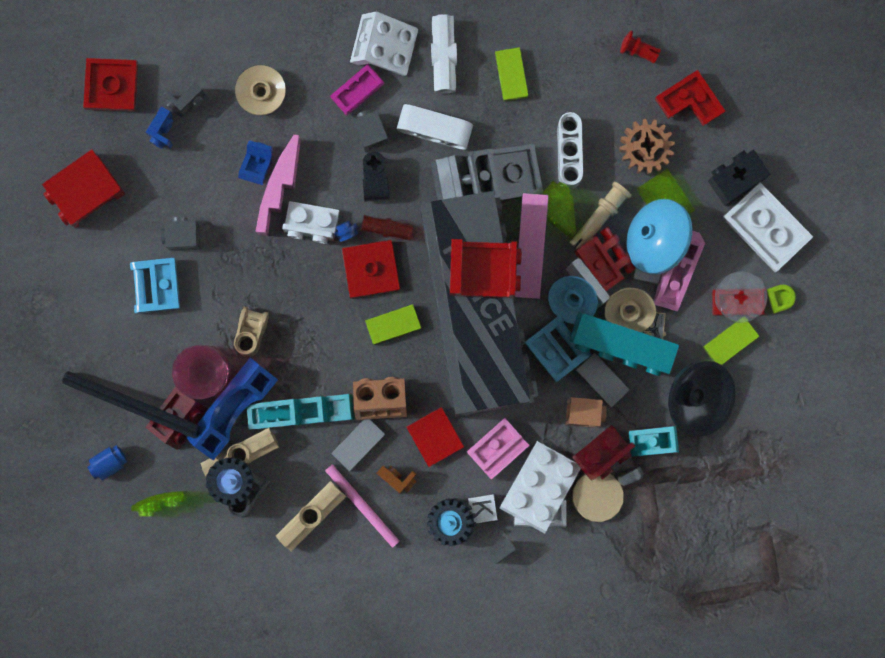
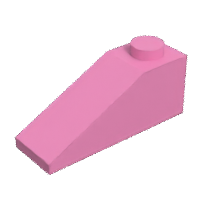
(675, 281)

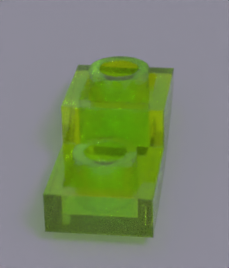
(154, 503)

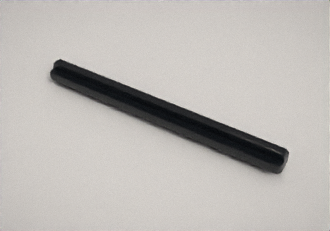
(131, 404)

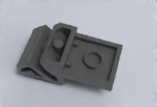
(501, 170)

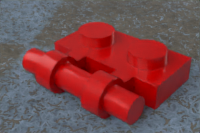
(599, 262)

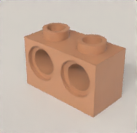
(379, 405)
(585, 412)

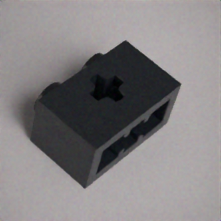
(729, 188)

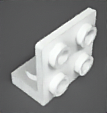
(384, 43)

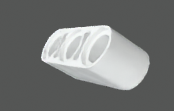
(434, 127)
(574, 139)

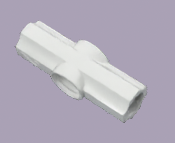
(444, 54)

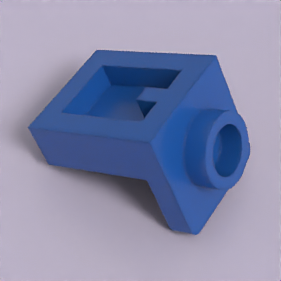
(161, 124)

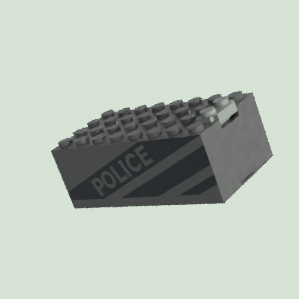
(476, 332)

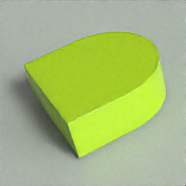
(781, 297)

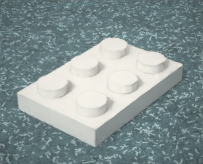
(767, 227)
(540, 487)

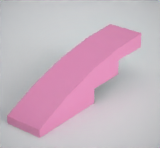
(282, 177)
(532, 244)

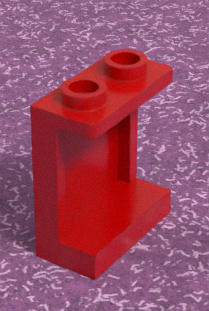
(82, 188)
(484, 269)

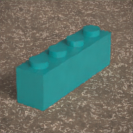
(623, 343)

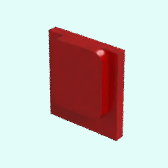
(435, 437)

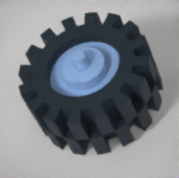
(229, 481)

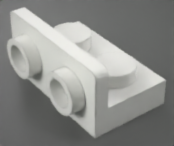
(311, 222)

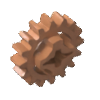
(657, 145)

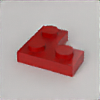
(691, 92)

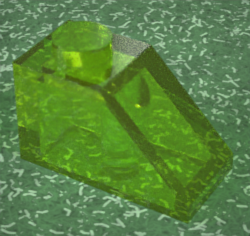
(561, 208)

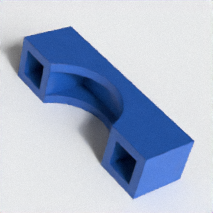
(246, 387)

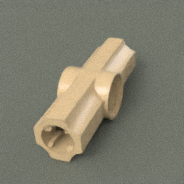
(255, 447)
(298, 528)

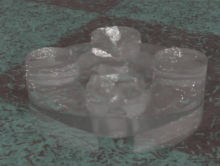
(730, 307)

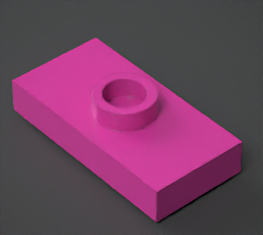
(357, 90)

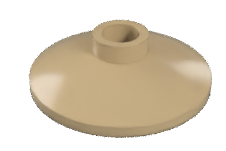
(260, 78)
(639, 317)

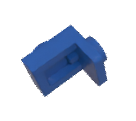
(256, 162)

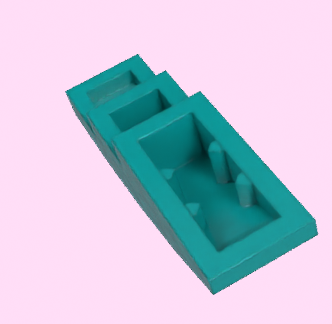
(300, 411)

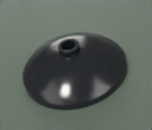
(711, 399)

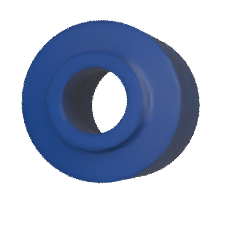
(107, 463)

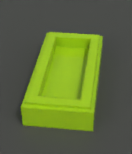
(511, 74)
(393, 324)
(730, 342)

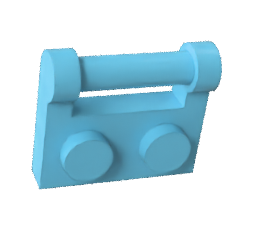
(163, 284)
(551, 354)

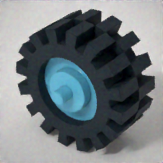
(451, 522)

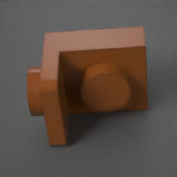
(392, 477)

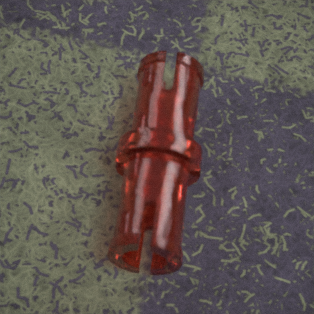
(387, 227)

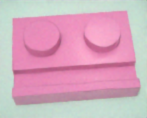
(498, 448)

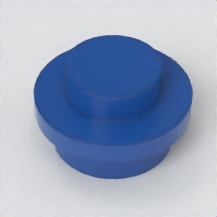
(346, 231)

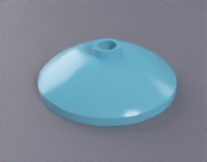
(659, 236)

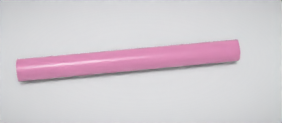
(360, 503)

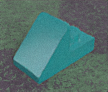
(654, 441)

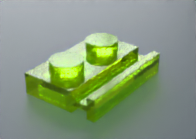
(664, 187)

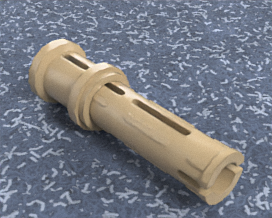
(607, 208)

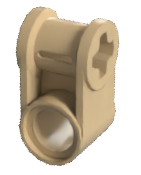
(250, 329)

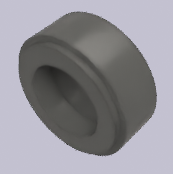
(630, 475)

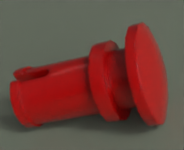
(639, 48)

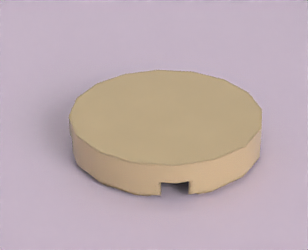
(598, 498)

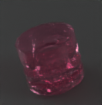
(186, 371)

